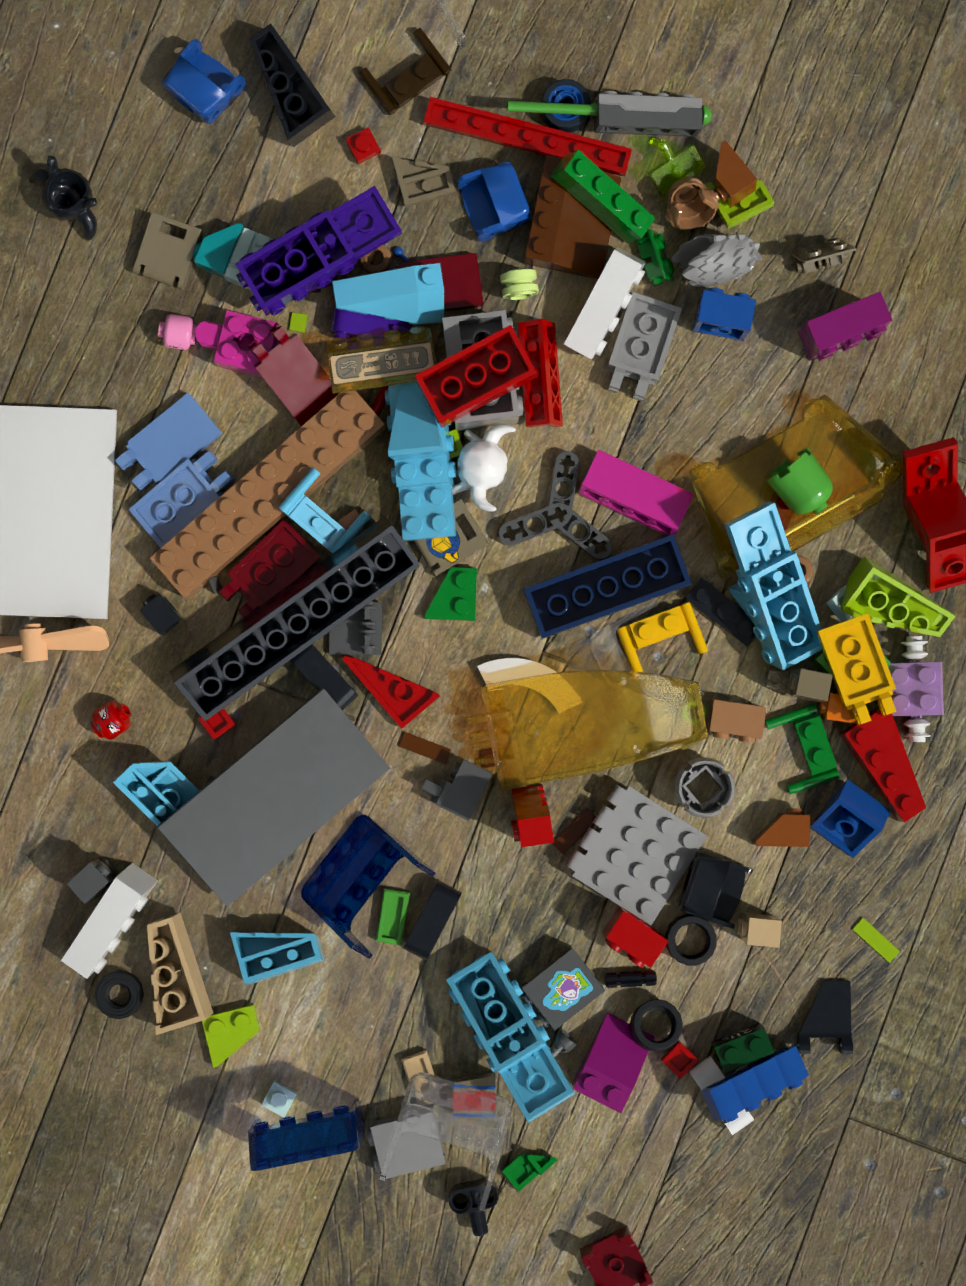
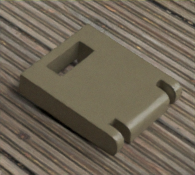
(167, 255)

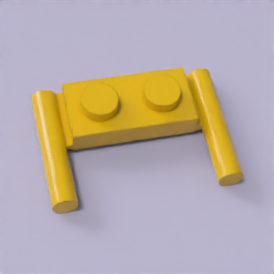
(660, 628)

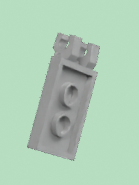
(643, 343)

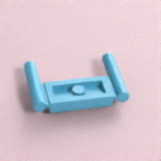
(315, 520)

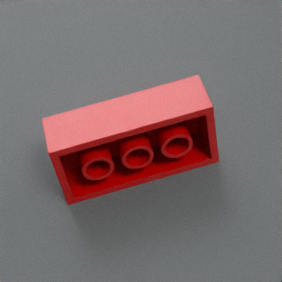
(475, 376)

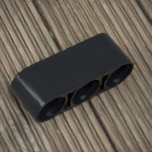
(324, 675)
(432, 920)

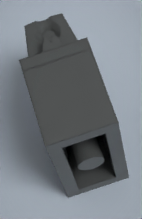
(463, 793)

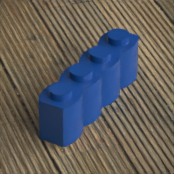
(754, 1083)

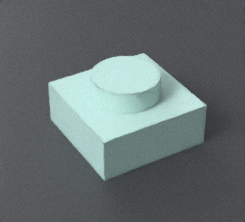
(835, 605)
(279, 1098)

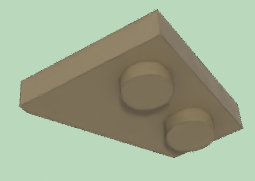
(422, 181)

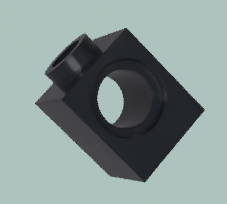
(161, 613)

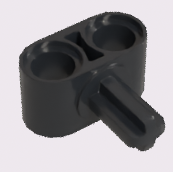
(471, 1206)

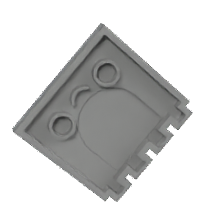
(635, 853)

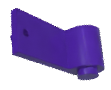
(352, 324)

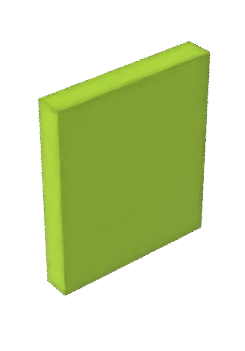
(298, 322)

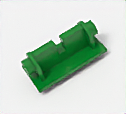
(660, 267)

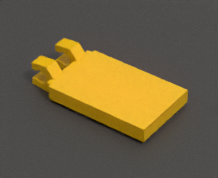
(858, 666)

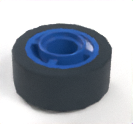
(566, 91)

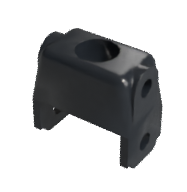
(713, 888)

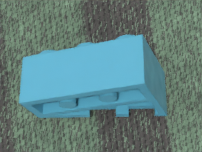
(274, 954)

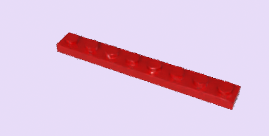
(524, 135)

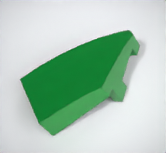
(525, 1168)

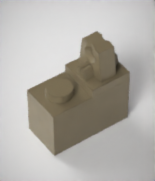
(800, 684)

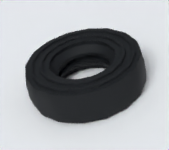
(135, 994)

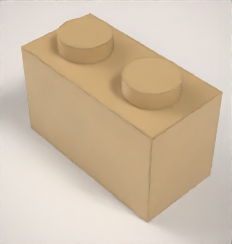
(759, 929)

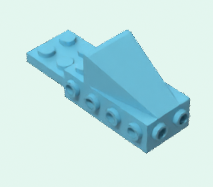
(421, 465)
(773, 588)
(509, 1035)

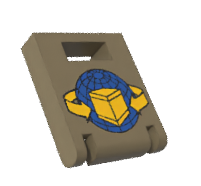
(452, 550)

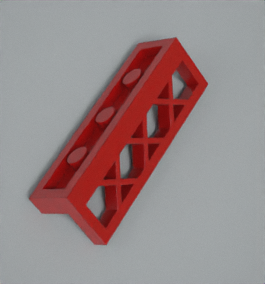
(543, 393)

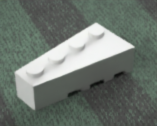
(605, 302)
(108, 921)

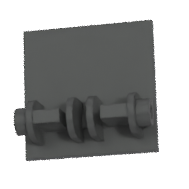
(359, 633)

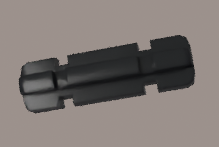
(630, 979)

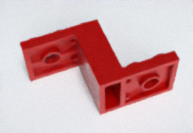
(937, 510)

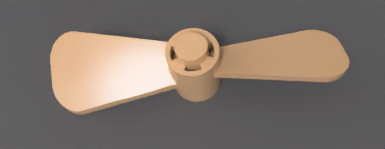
(36, 642)

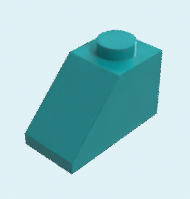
(217, 250)

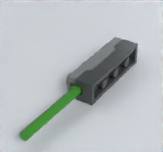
(633, 113)

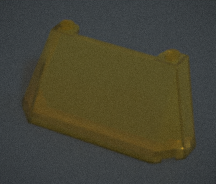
(845, 449)

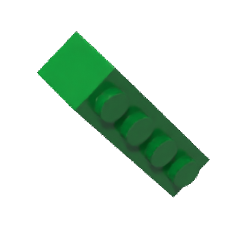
(602, 196)

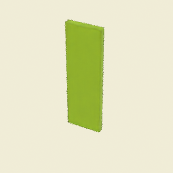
(876, 940)

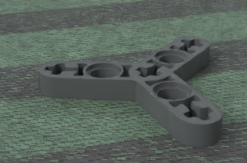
(564, 504)

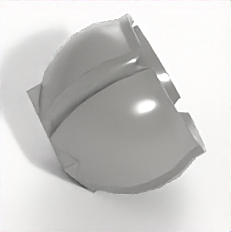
(718, 800)

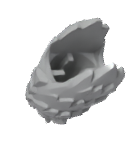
(717, 258)

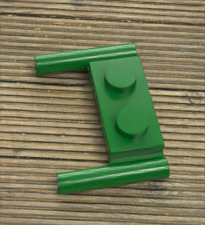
(813, 744)

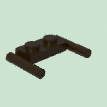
(412, 79)

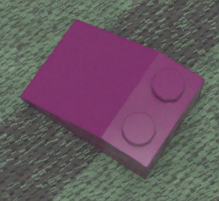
(611, 1064)

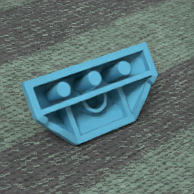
(156, 788)

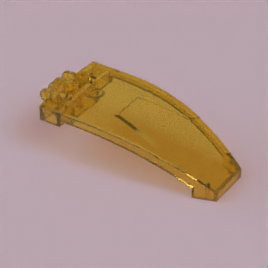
(584, 723)

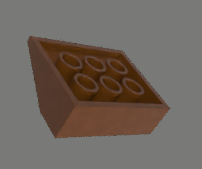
(564, 231)

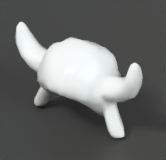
(482, 464)

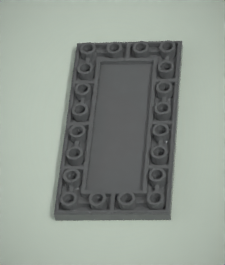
(274, 797)

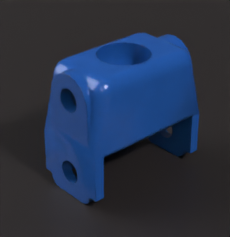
(202, 83)
(494, 200)

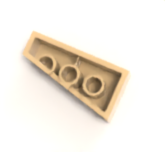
(175, 976)

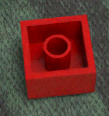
(635, 937)

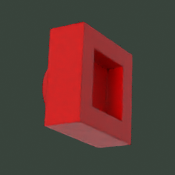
(363, 145)
(218, 724)
(679, 1059)

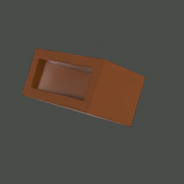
(733, 177)
(786, 830)

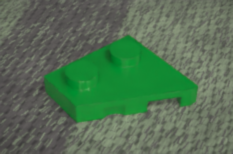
(455, 596)

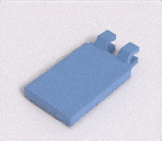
(169, 441)
(180, 498)

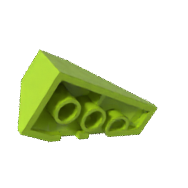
(892, 601)

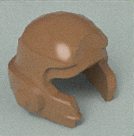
(690, 204)

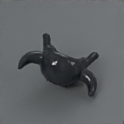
(67, 195)

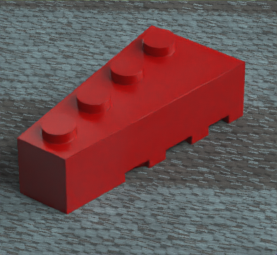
(886, 763)
(532, 816)

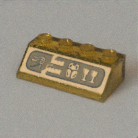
(379, 359)

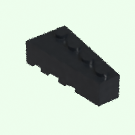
(293, 93)

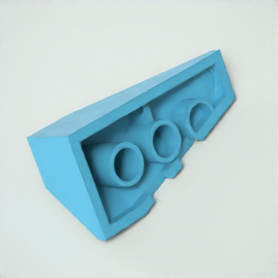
(401, 294)

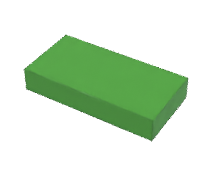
(392, 916)

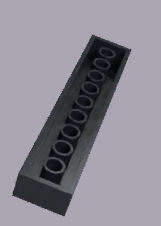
(294, 618)

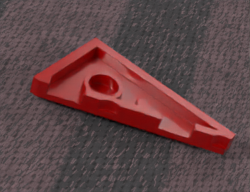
(397, 695)

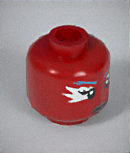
(111, 720)

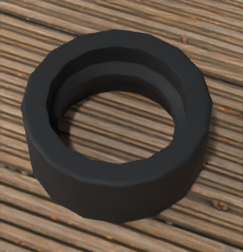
(705, 954)
(672, 1013)

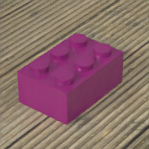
(845, 327)

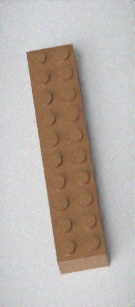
(253, 502)

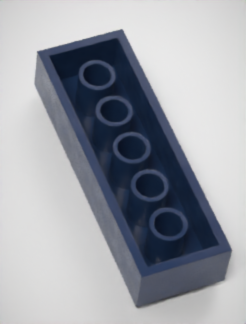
(607, 587)

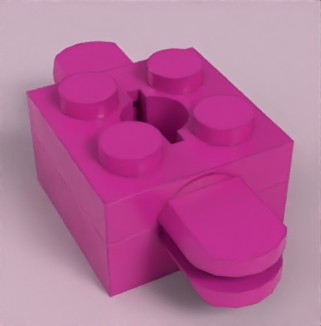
(233, 338)

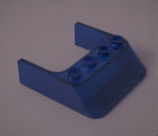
(352, 875)
(305, 1138)

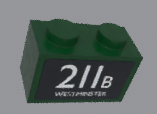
(742, 1047)

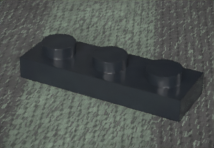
(722, 611)

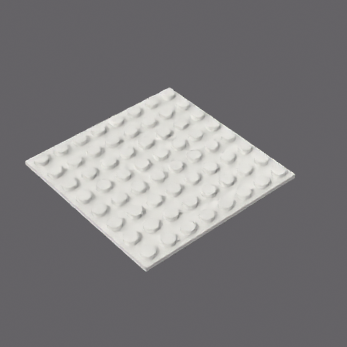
(56, 510)

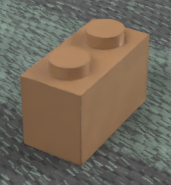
(736, 719)

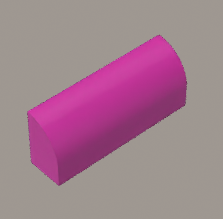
(635, 493)

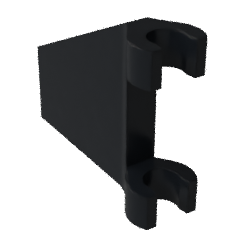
(828, 1017)

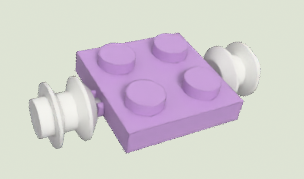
(917, 688)

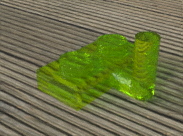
(675, 167)

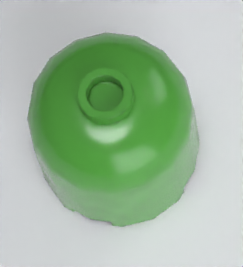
(802, 483)

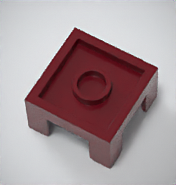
(616, 1260)

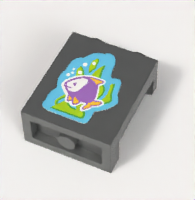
(562, 989)

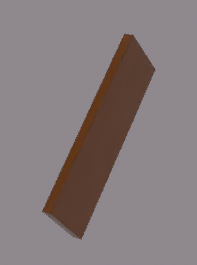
(424, 748)
(574, 831)

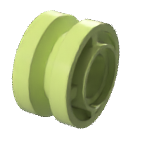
(519, 284)

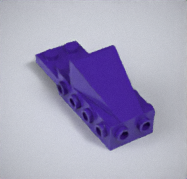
(316, 252)

